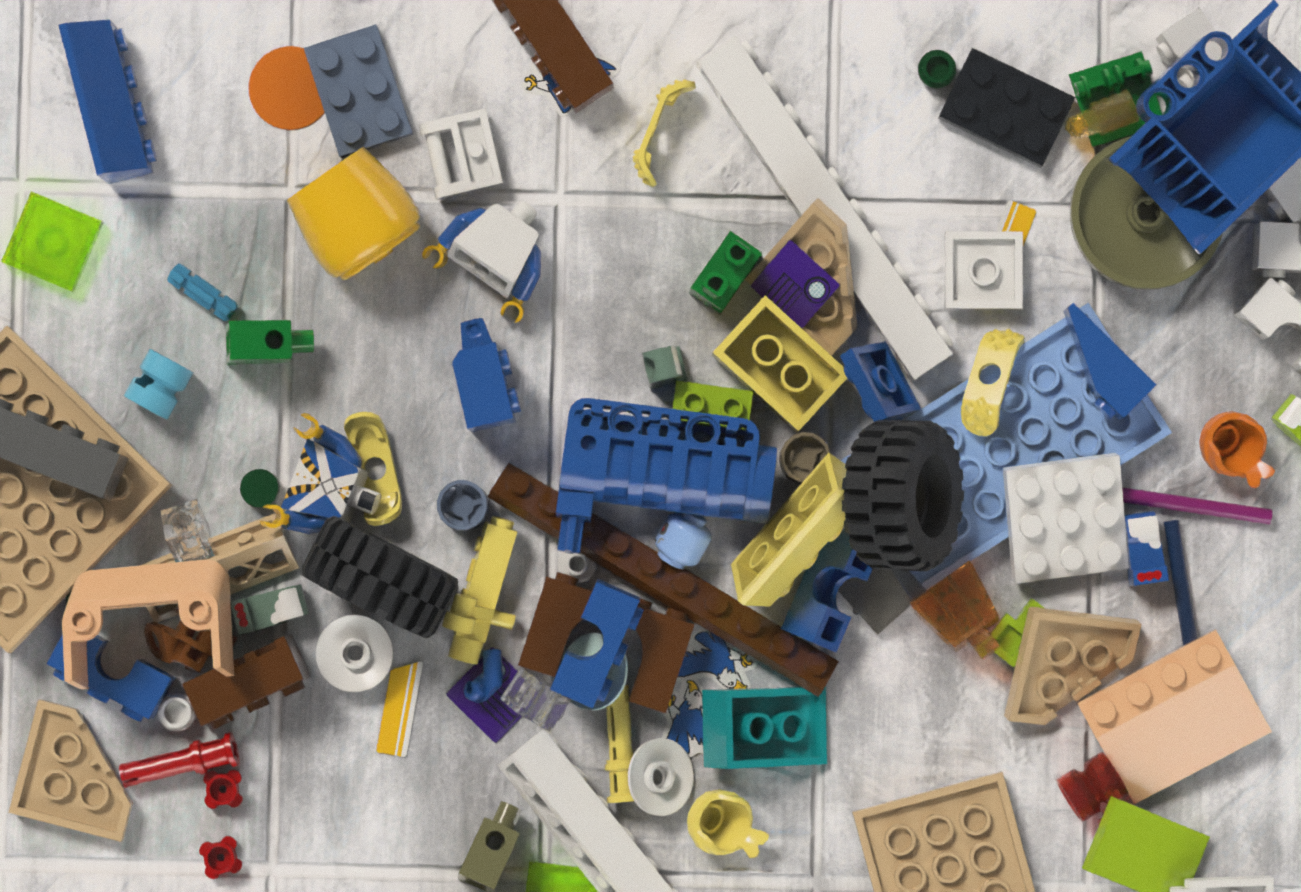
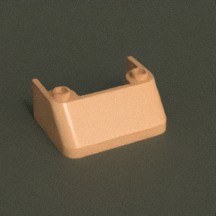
(196, 586)

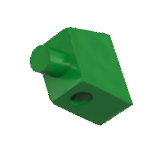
(247, 341)

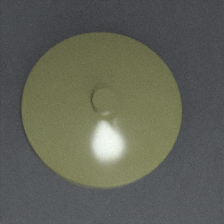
(1127, 231)

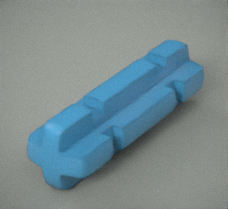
(202, 292)

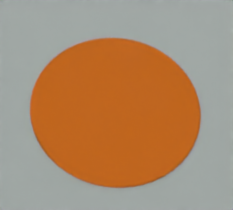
(285, 89)

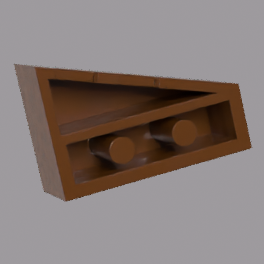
(255, 678)

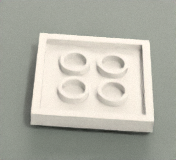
(1065, 518)

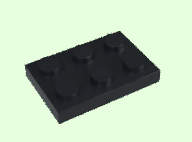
(1006, 107)

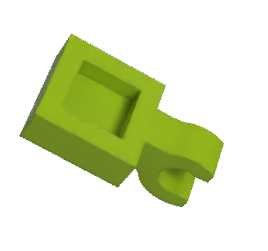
(1009, 633)

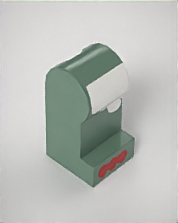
(664, 366)
(269, 609)

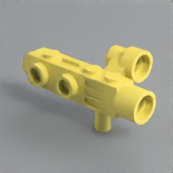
(475, 607)

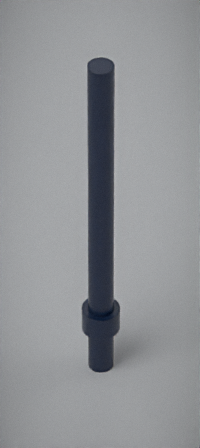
(1180, 581)

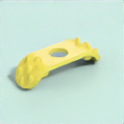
(667, 96)
(983, 401)
(371, 440)

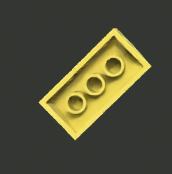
(792, 536)

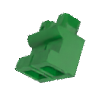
(725, 272)

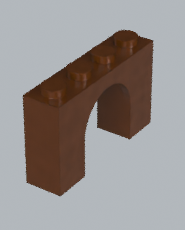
(662, 639)

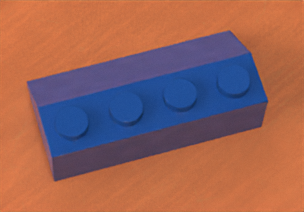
(107, 99)

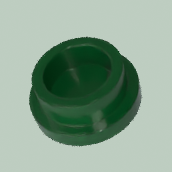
(936, 69)

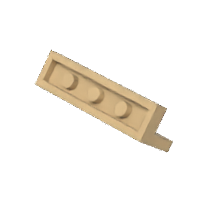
(245, 548)

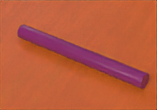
(1197, 506)

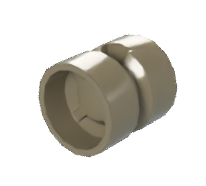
(801, 455)

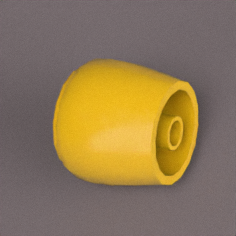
(354, 214)

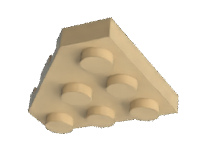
(826, 242)
(1065, 659)
(69, 777)

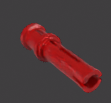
(196, 758)

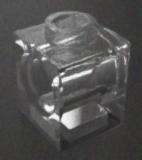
(187, 532)
(534, 700)

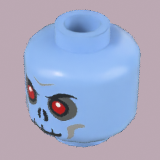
(683, 539)

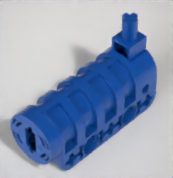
(658, 469)

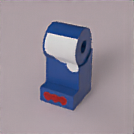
(1144, 549)

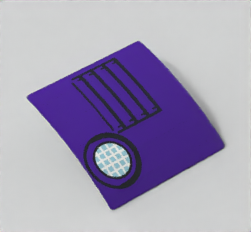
(795, 284)
(491, 715)

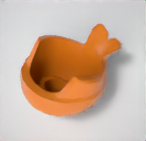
(1234, 447)

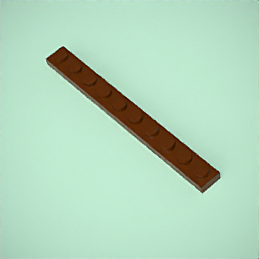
(671, 585)

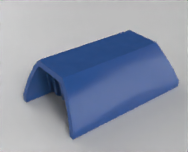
(1222, 135)

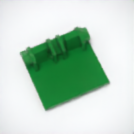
(1111, 78)

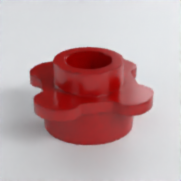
(215, 797)
(213, 865)

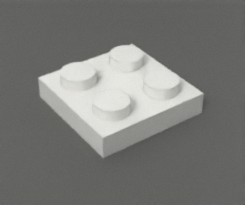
(983, 270)

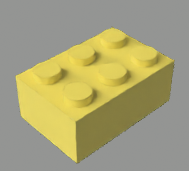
(780, 364)

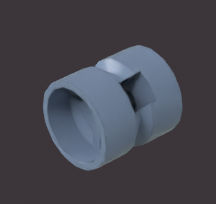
(462, 505)

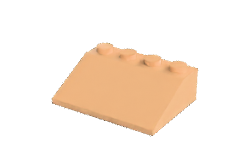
(1174, 716)

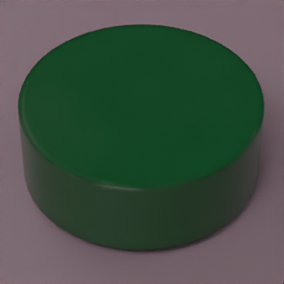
(259, 488)

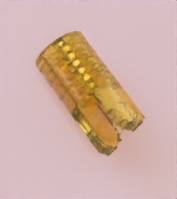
(1103, 116)

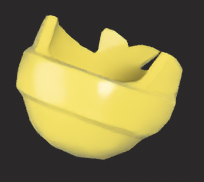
(723, 824)

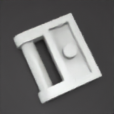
(474, 152)

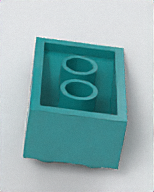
(763, 727)

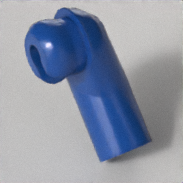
(489, 680)

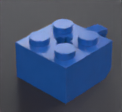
(482, 379)

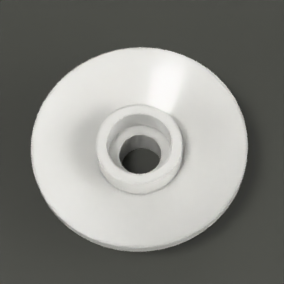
(334, 657)
(672, 777)

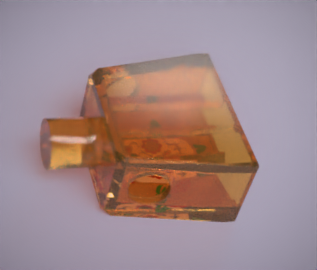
(960, 611)

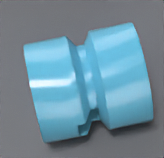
(158, 384)

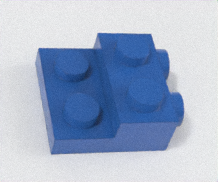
(879, 382)

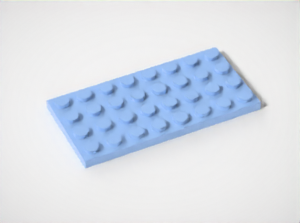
(1041, 419)

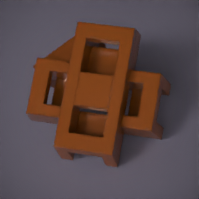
(177, 643)

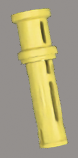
(619, 748)

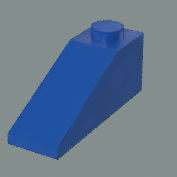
(1108, 370)

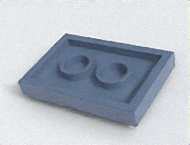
(358, 91)

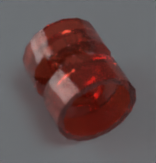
(1092, 786)

